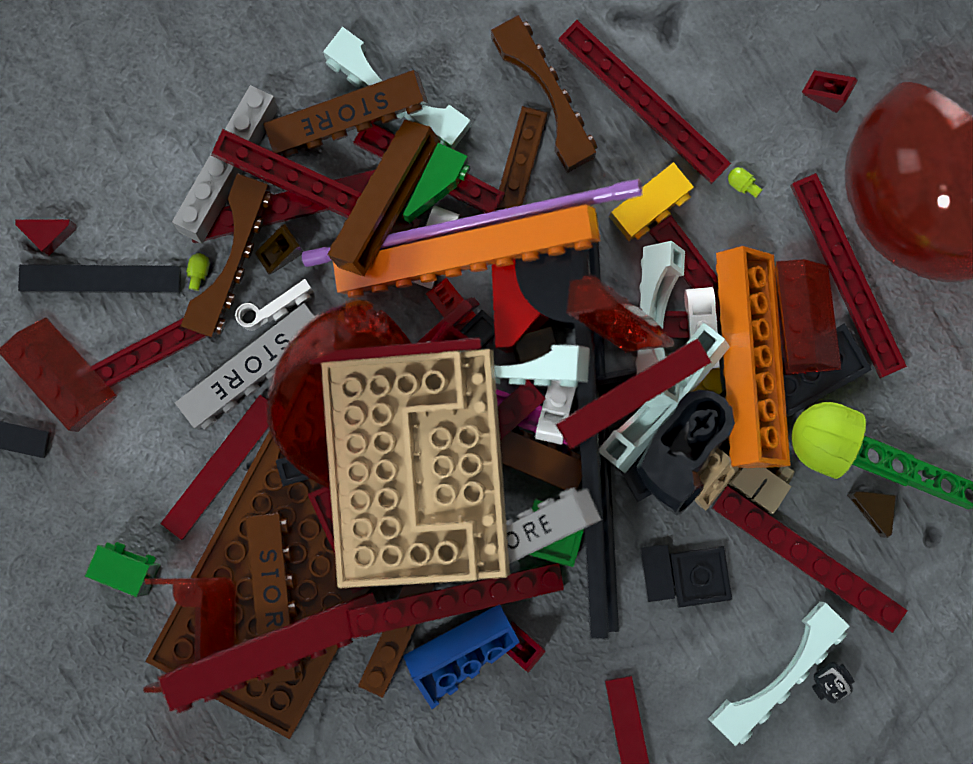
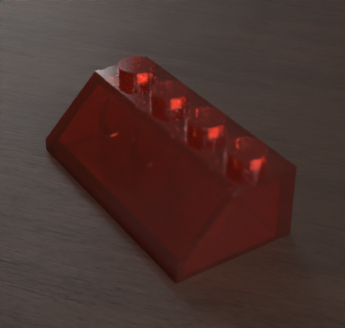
(614, 316)
(806, 316)
(57, 374)

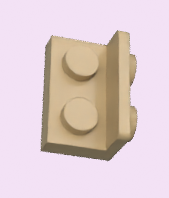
(715, 478)

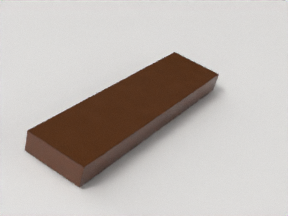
(521, 157)

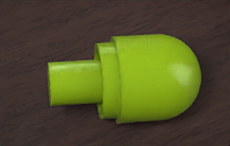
(743, 182)
(197, 270)

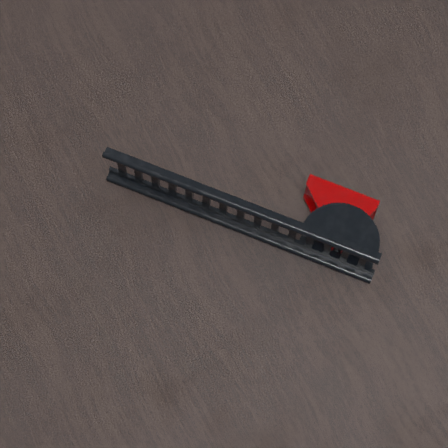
(523, 302)

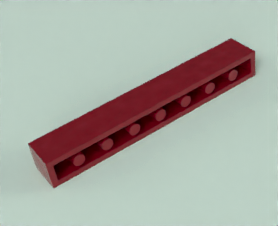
(260, 656)

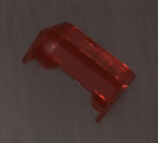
(214, 613)

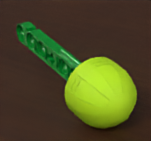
(833, 438)

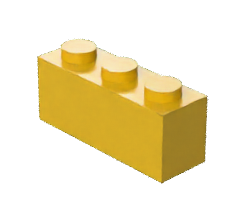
(658, 197)

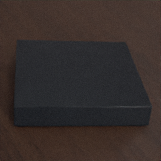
(700, 576)

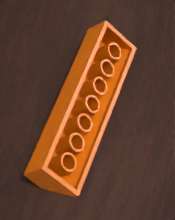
(754, 358)

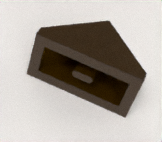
(278, 250)
(534, 345)
(877, 510)

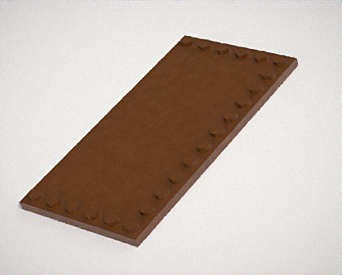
(227, 555)

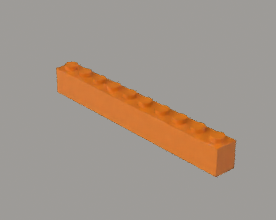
(474, 250)

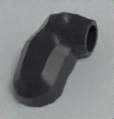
(684, 449)

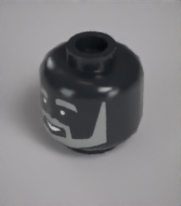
(833, 682)

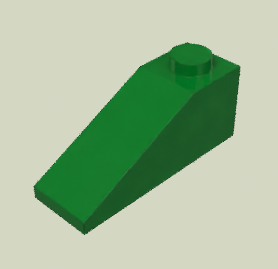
(438, 179)

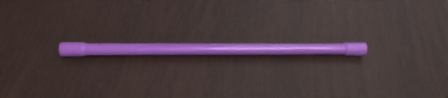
(616, 192)

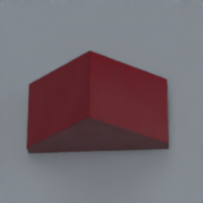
(829, 89)
(46, 233)
(527, 651)

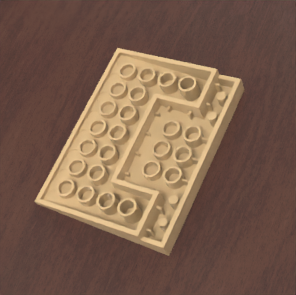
(415, 469)

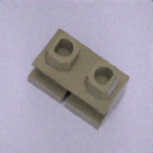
(770, 492)

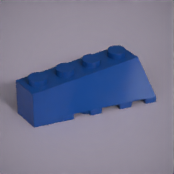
(460, 653)

